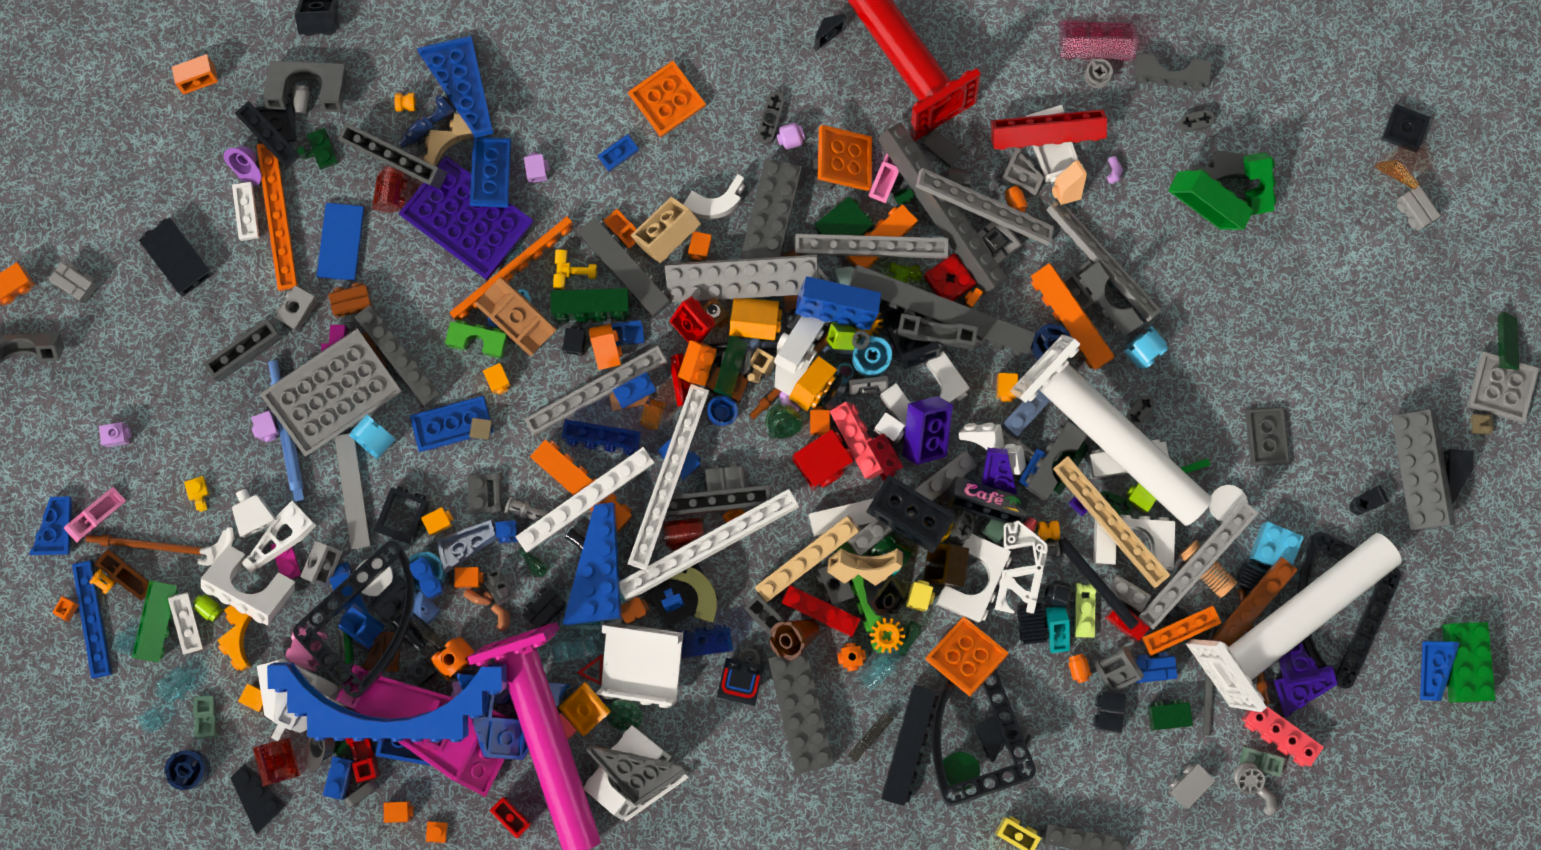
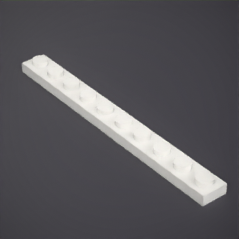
(668, 477)
(708, 545)

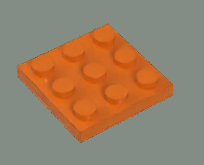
(666, 99)
(845, 158)
(967, 656)

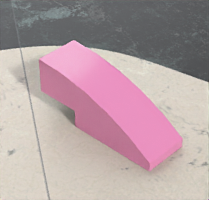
(884, 180)
(94, 514)

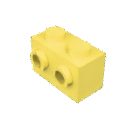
(920, 596)
(1017, 835)

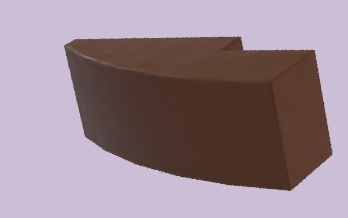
(123, 573)

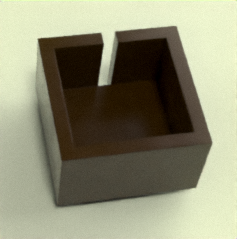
(955, 566)

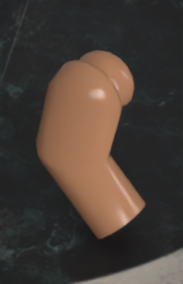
(478, 599)
(503, 617)

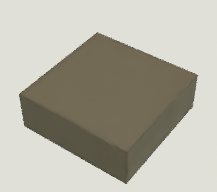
(480, 429)

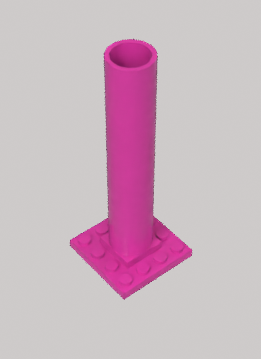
(544, 734)

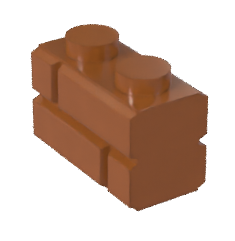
(350, 300)
(634, 610)

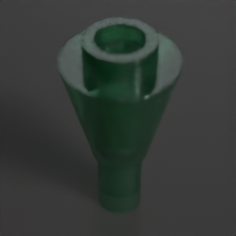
(537, 567)
(911, 632)

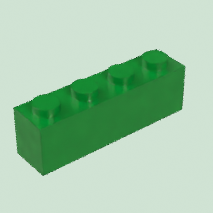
(154, 622)

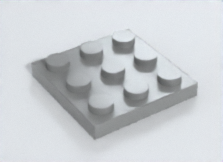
(1501, 389)

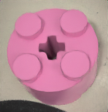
(300, 655)

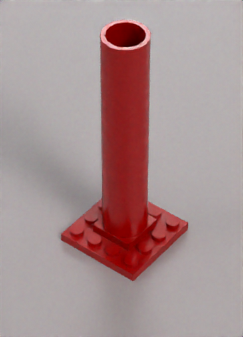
(936, 94)

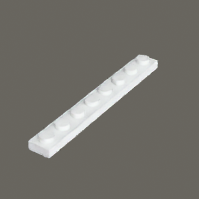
(584, 500)

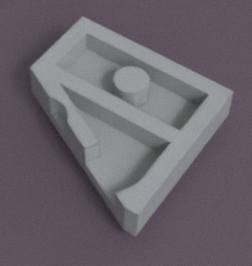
(1022, 174)

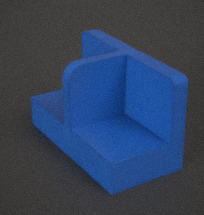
(629, 332)
(360, 625)

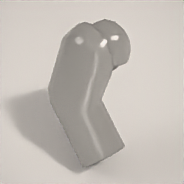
(1271, 802)

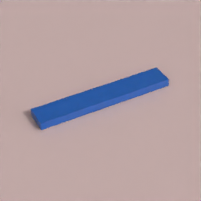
(92, 620)

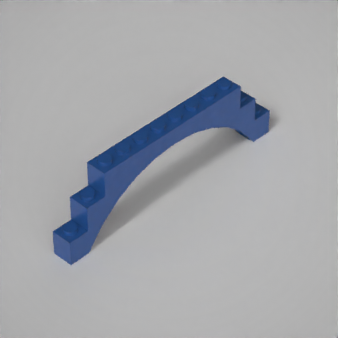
(332, 720)

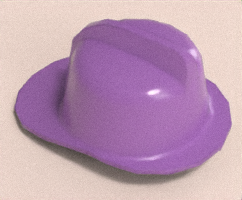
(243, 163)

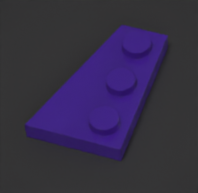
(998, 471)
(1299, 668)
(1298, 696)

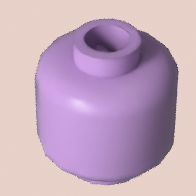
(791, 136)

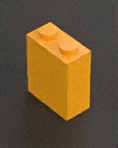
(755, 318)

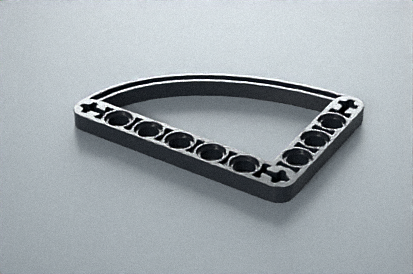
(358, 587)
(1367, 616)
(1011, 744)

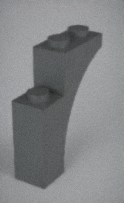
(1223, 166)

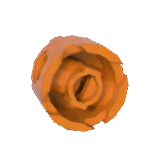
(453, 658)

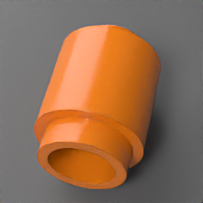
(1016, 199)
(1079, 668)

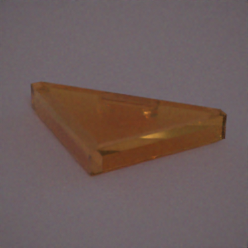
(1398, 172)

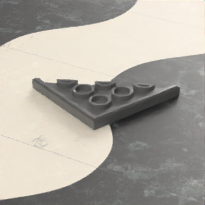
(635, 774)

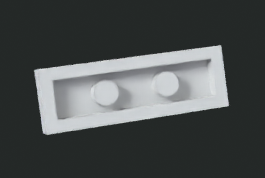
(245, 211)
(185, 623)

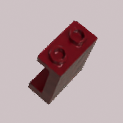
(885, 456)

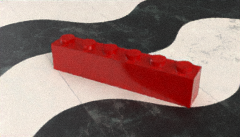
(1048, 129)

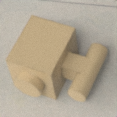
(763, 363)

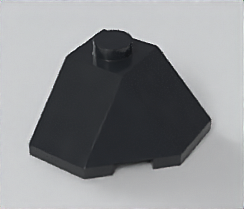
(885, 596)

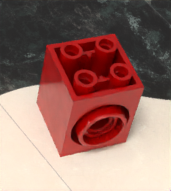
(823, 460)

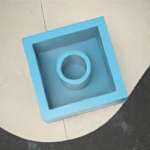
(1274, 543)

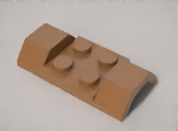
(515, 316)

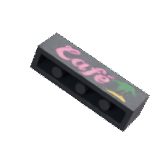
(986, 501)

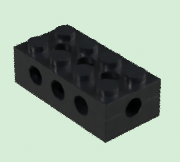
(922, 508)

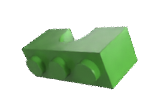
(460, 334)

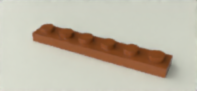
(1255, 602)

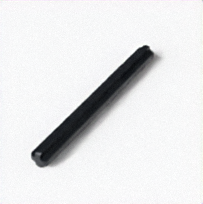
(1098, 584)

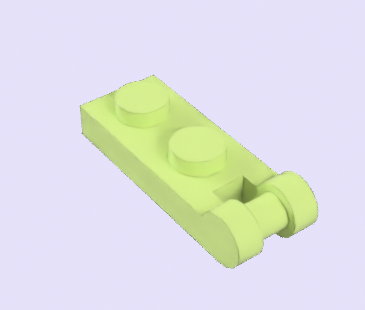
(1084, 611)

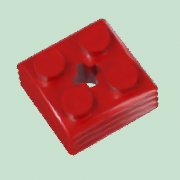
(953, 268)
(692, 320)

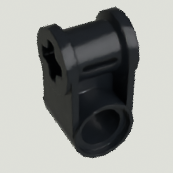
(1370, 499)

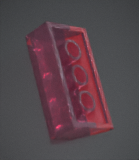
(1097, 40)

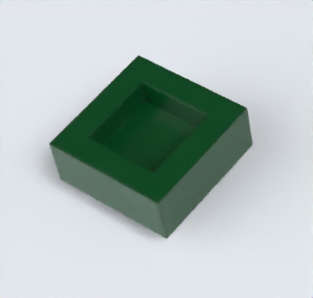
(904, 196)

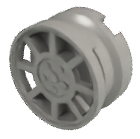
(1099, 73)
(1248, 777)

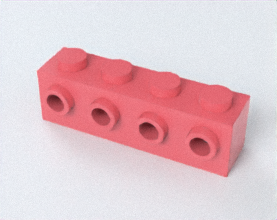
(857, 438)
(1283, 734)

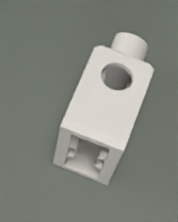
(251, 514)

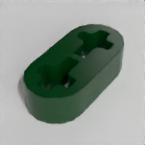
(1119, 500)

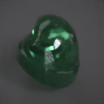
(783, 421)

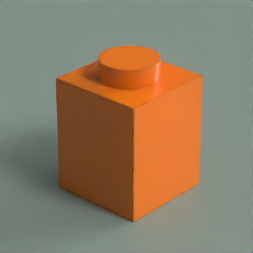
(699, 246)
(819, 421)
(468, 577)
(398, 811)

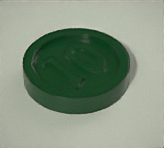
(342, 749)

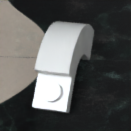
(718, 207)

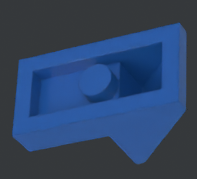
(340, 574)

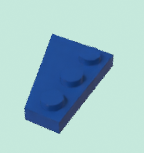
(52, 536)
(1436, 668)

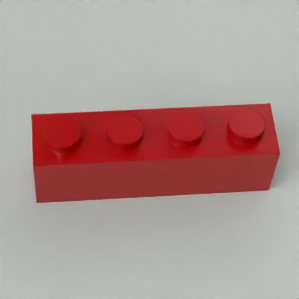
(820, 611)

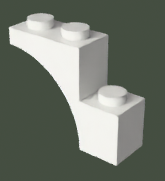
(991, 436)

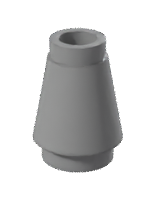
(300, 98)

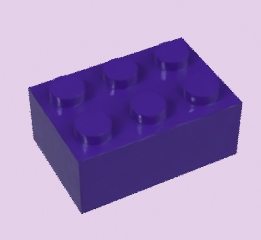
(927, 430)

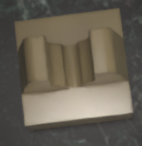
(1481, 424)

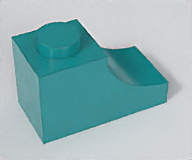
(1059, 629)

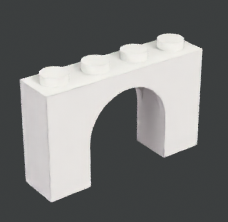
(949, 379)
(1160, 533)
(260, 606)
(974, 606)
(605, 790)

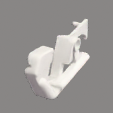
(1018, 536)

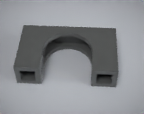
(285, 74)

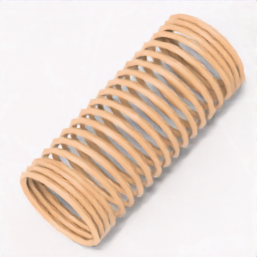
(1225, 588)

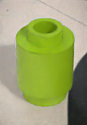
(207, 607)

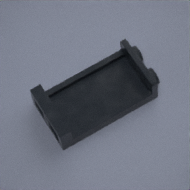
(175, 256)
(910, 351)

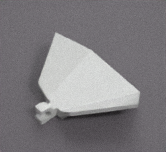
(276, 703)

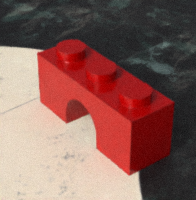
(365, 762)

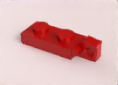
(680, 385)

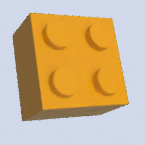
(813, 384)

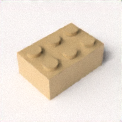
(665, 229)

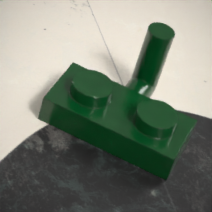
(320, 149)

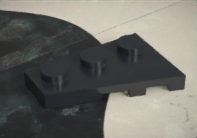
(258, 801)

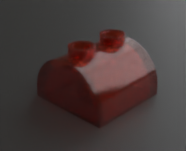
(388, 190)
(682, 532)
(276, 762)

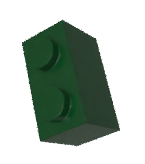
(1170, 716)

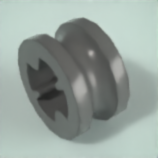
(855, 338)

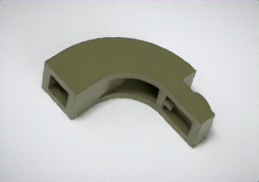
(706, 594)

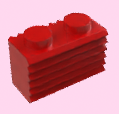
(1135, 633)
(511, 817)

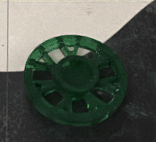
(624, 714)

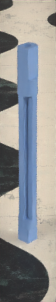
(288, 447)

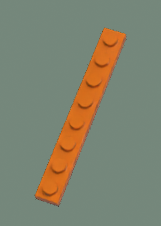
(277, 219)
(518, 264)

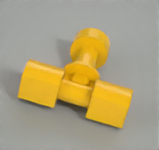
(564, 270)

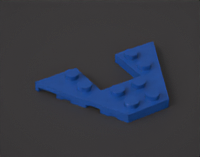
(499, 735)

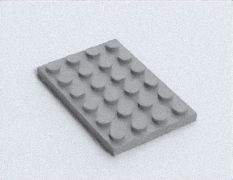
(330, 392)

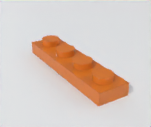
(1181, 630)

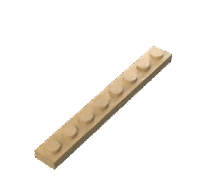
(1111, 522)

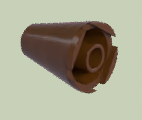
(792, 637)

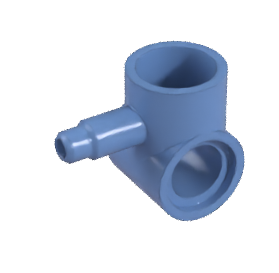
(425, 608)

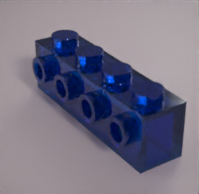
(601, 436)
(706, 641)

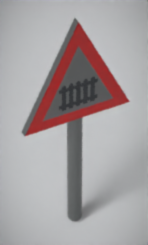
(593, 670)

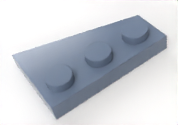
(464, 543)

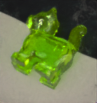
(902, 272)

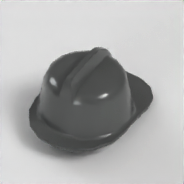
(316, 751)

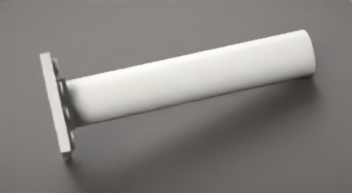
(1112, 431)
(1237, 665)

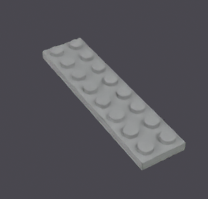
(739, 277)

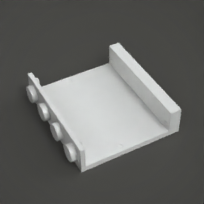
(641, 664)

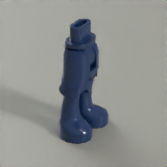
(424, 125)

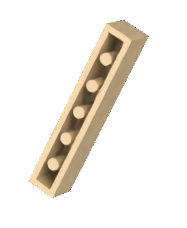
(807, 558)

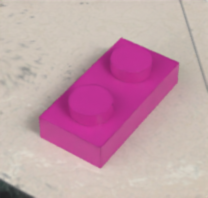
(288, 563)

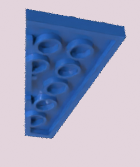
(458, 74)
(596, 582)

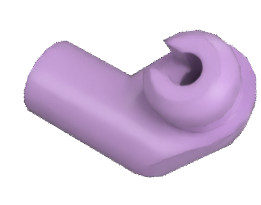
(1116, 172)
(785, 399)

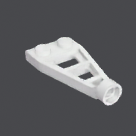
(296, 520)

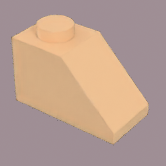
(1070, 184)

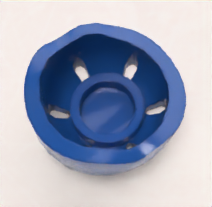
(722, 411)

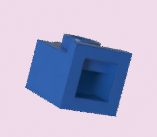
(506, 531)

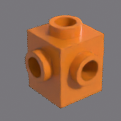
(846, 662)

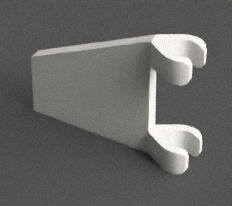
(785, 380)

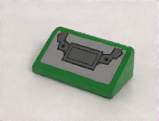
(345, 647)

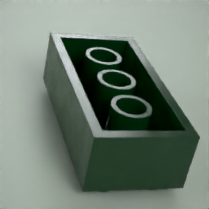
(590, 305)

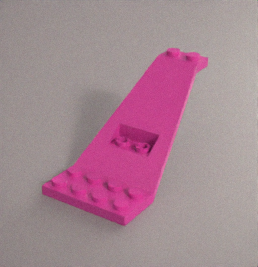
(456, 760)

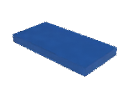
(490, 172)
(340, 242)
(448, 423)

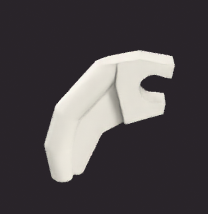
(215, 550)

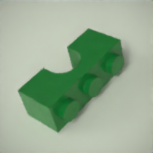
(1260, 167)

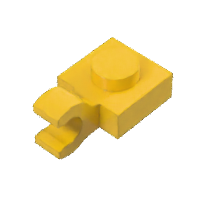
(196, 491)

